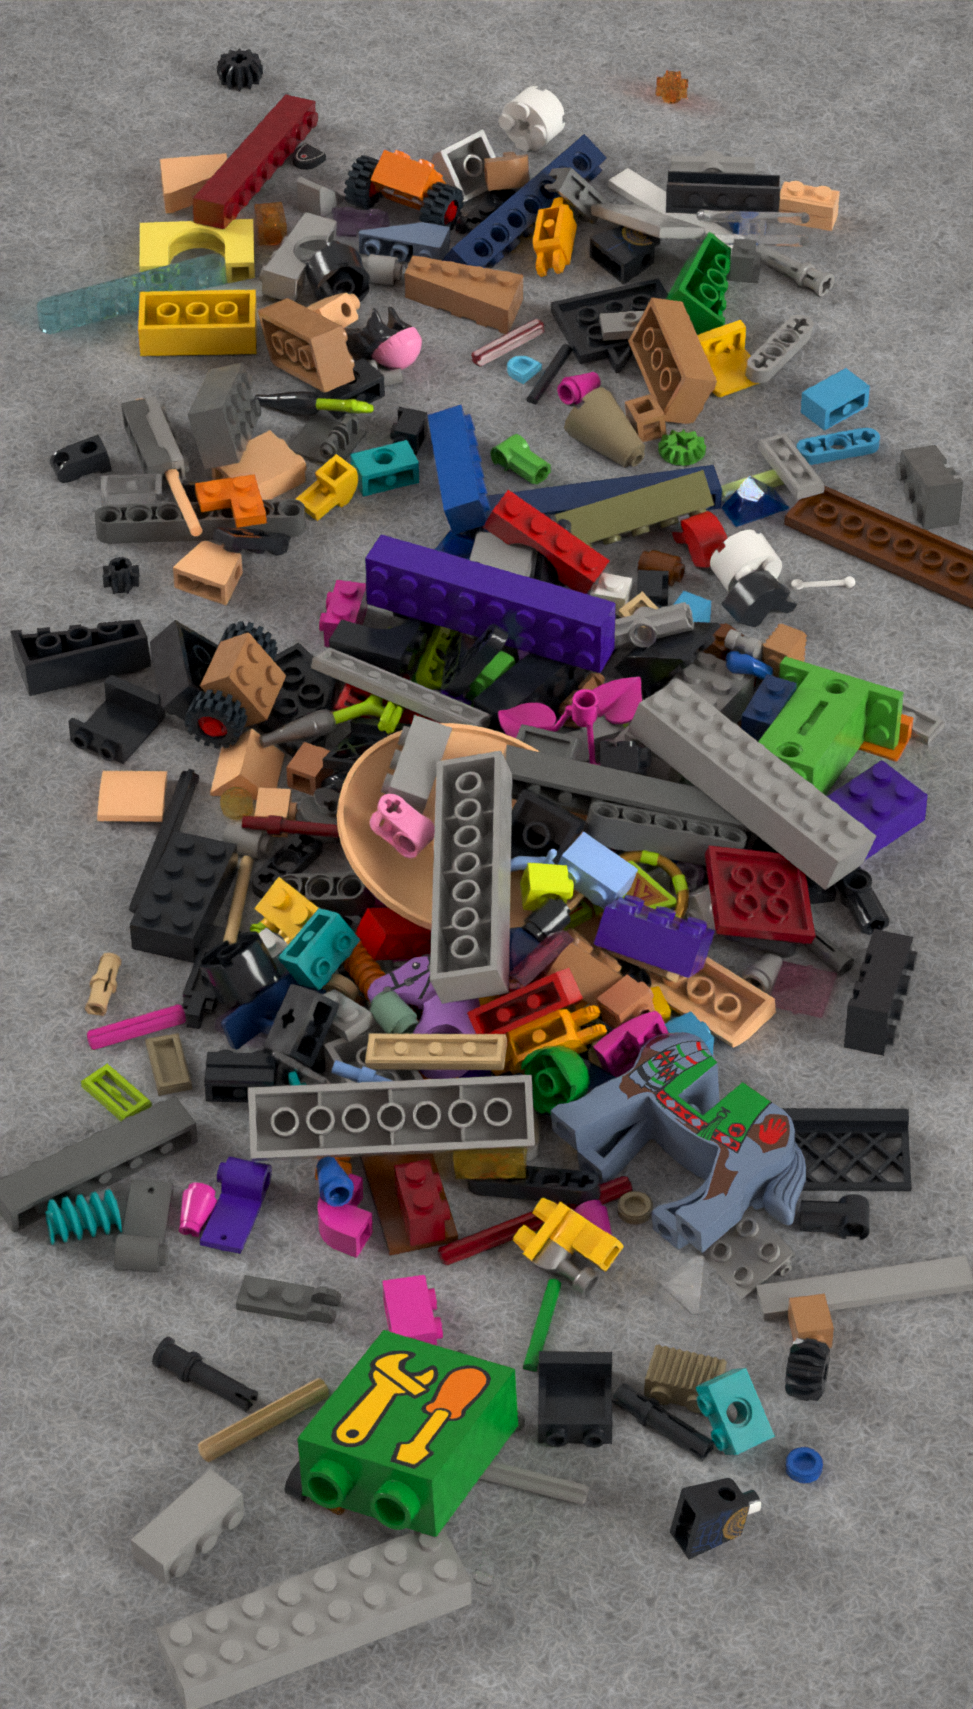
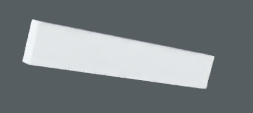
(654, 198)

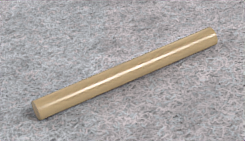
(238, 899)

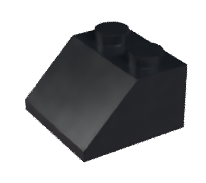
(542, 826)

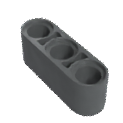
(338, 891)

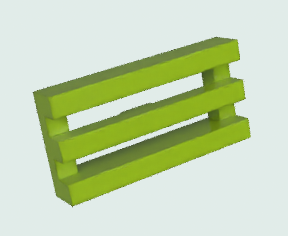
(88, 1084)

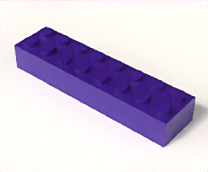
(475, 595)

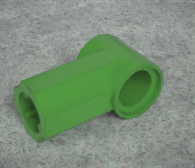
(516, 455)

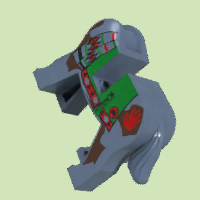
(734, 1144)

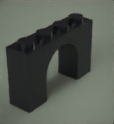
(385, 648)

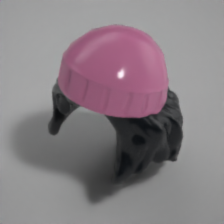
(390, 344)

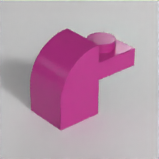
(346, 1226)

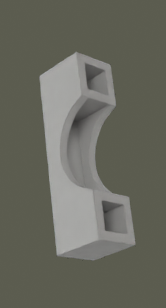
(285, 272)

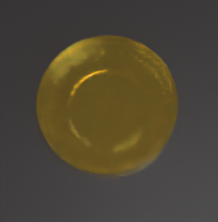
(236, 803)

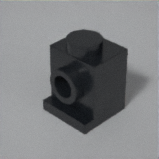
(411, 426)
(654, 586)
(625, 757)

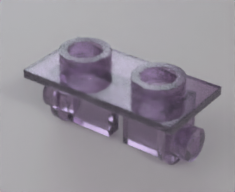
(350, 219)

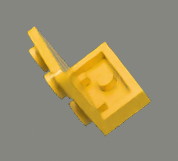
(727, 357)
(285, 910)

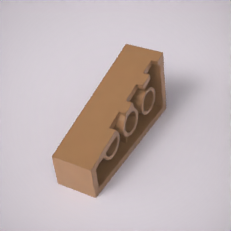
(466, 291)

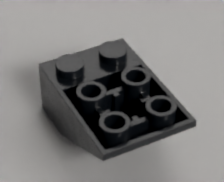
(666, 655)

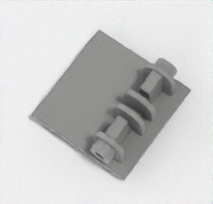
(749, 1254)

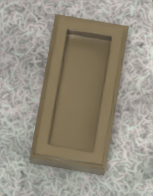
(168, 1064)

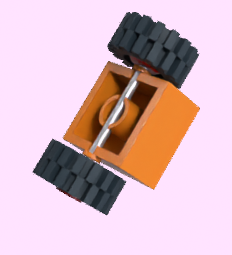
(404, 182)

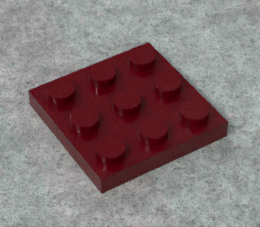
(758, 895)

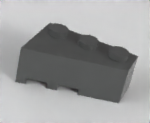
(930, 487)

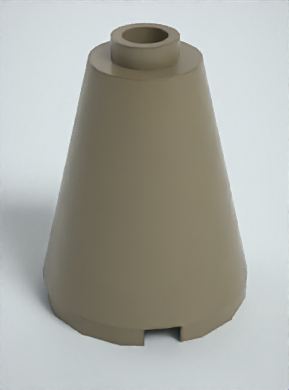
(605, 428)

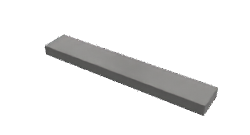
(398, 689)
(870, 1285)

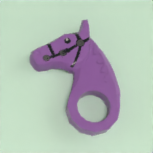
(415, 988)

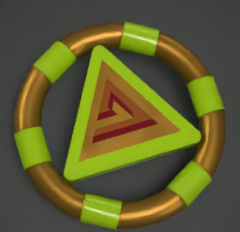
(649, 890)

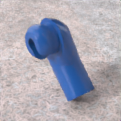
(746, 664)

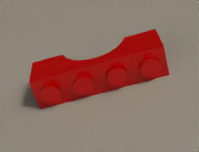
(521, 523)

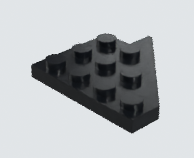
(581, 326)

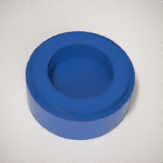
(804, 1465)

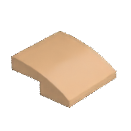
(132, 796)

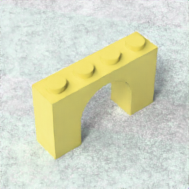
(165, 240)

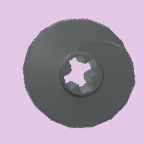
(320, 809)

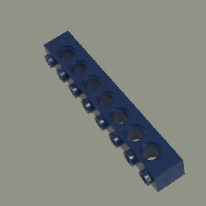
(520, 212)

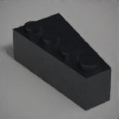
(878, 992)

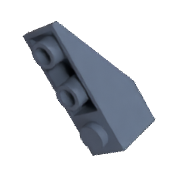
(406, 240)

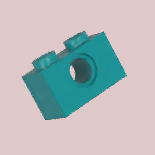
(385, 468)
(751, 1423)

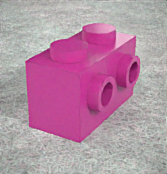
(344, 603)

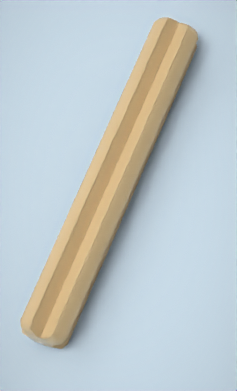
(263, 1420)

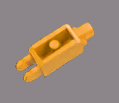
(554, 237)
(554, 1029)

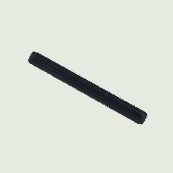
(171, 822)

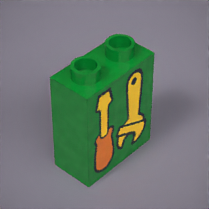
(408, 1433)

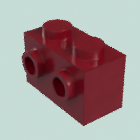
(420, 1202)

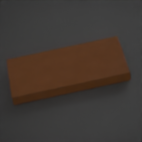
(381, 1182)

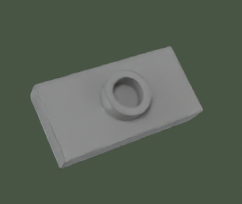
(619, 325)

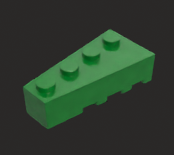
(704, 284)

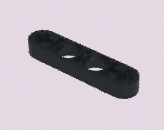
(581, 1186)

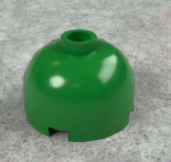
(555, 1073)

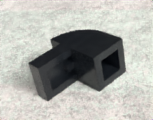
(756, 596)

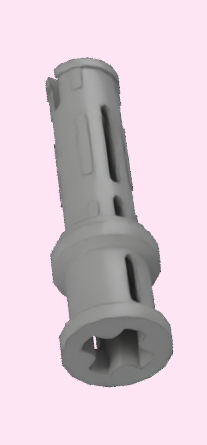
(803, 273)

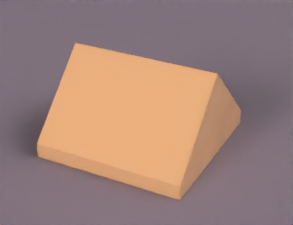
(247, 766)

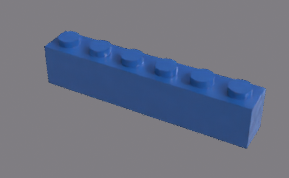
(459, 469)

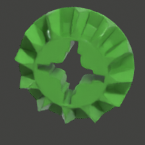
(677, 454)

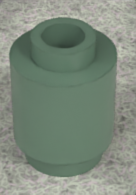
(393, 1013)

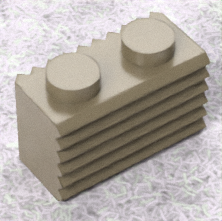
(676, 1373)

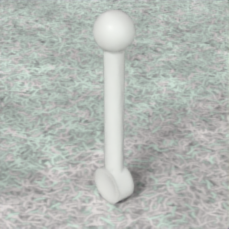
(798, 584)

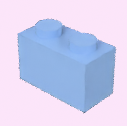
(597, 871)

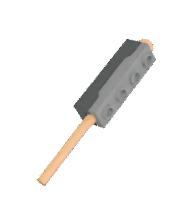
(159, 450)

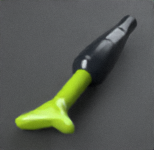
(310, 403)

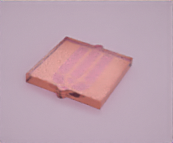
(803, 989)

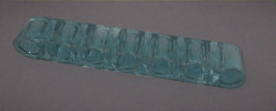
(122, 295)

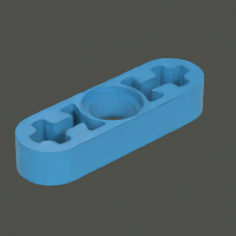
(845, 438)

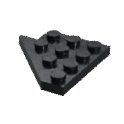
(301, 694)

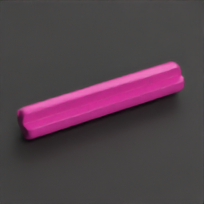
(136, 1026)

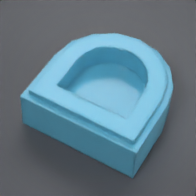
(523, 368)

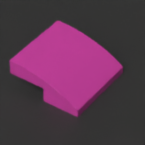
(622, 1045)

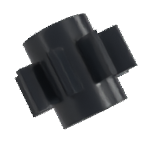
(120, 575)

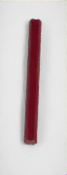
(506, 1231)

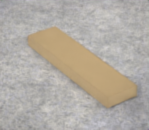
(436, 1051)

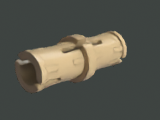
(103, 984)

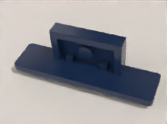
(259, 1013)

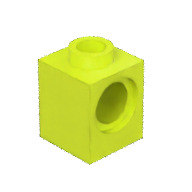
(545, 881)

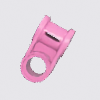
(402, 828)

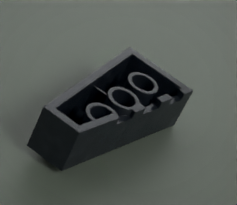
(80, 654)

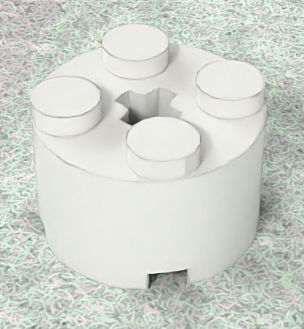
(532, 118)
(743, 555)

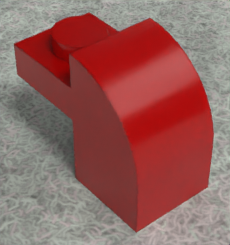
(703, 536)

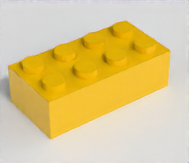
(197, 322)

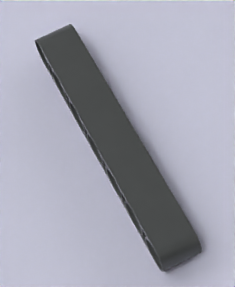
(166, 522)

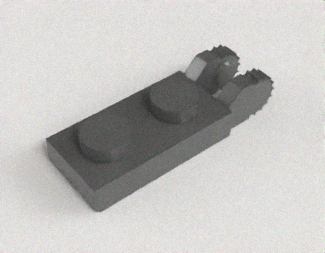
(287, 1300)

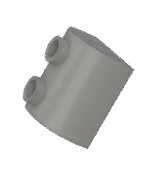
(464, 164)

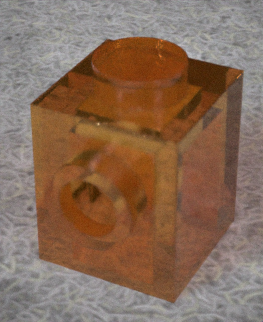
(270, 223)

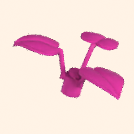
(613, 700)

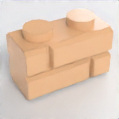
(818, 202)

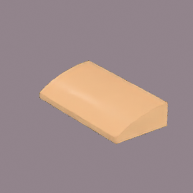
(720, 999)

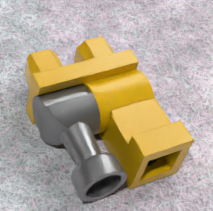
(560, 1238)

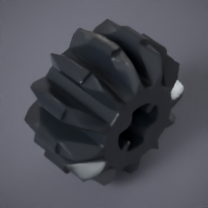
(239, 69)
(807, 1369)

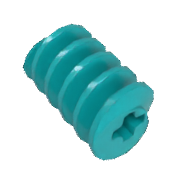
(82, 1216)

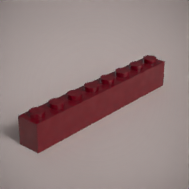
(254, 161)

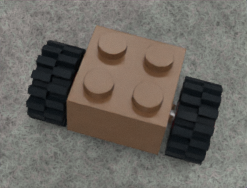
(238, 686)

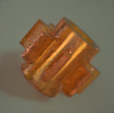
(671, 87)

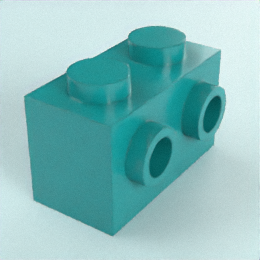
(319, 949)

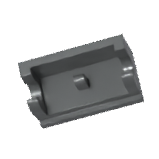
(576, 192)

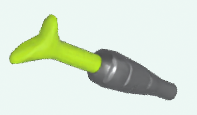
(321, 722)

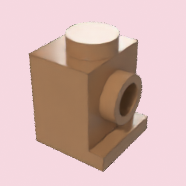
(646, 417)

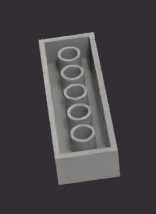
(716, 685)

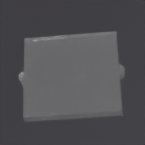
(299, 1068)

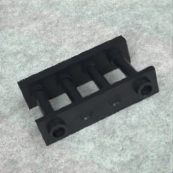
(696, 191)

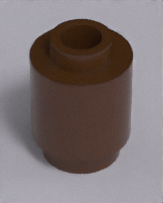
(662, 561)

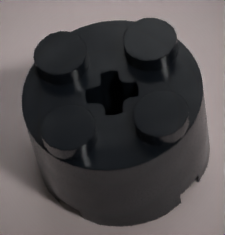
(337, 271)
(239, 968)

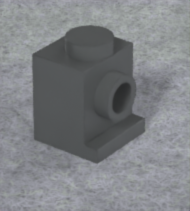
(745, 261)

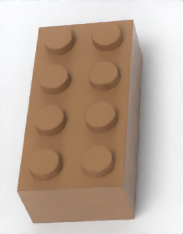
(307, 345)
(672, 360)

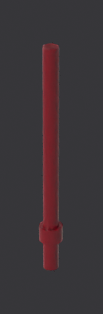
(277, 825)

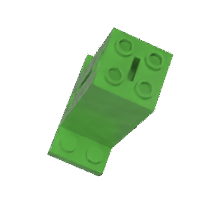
(830, 721)

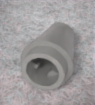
(763, 972)

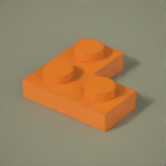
(236, 493)

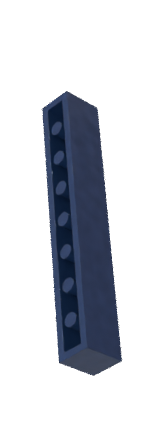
(571, 496)

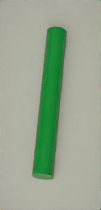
(542, 1324)

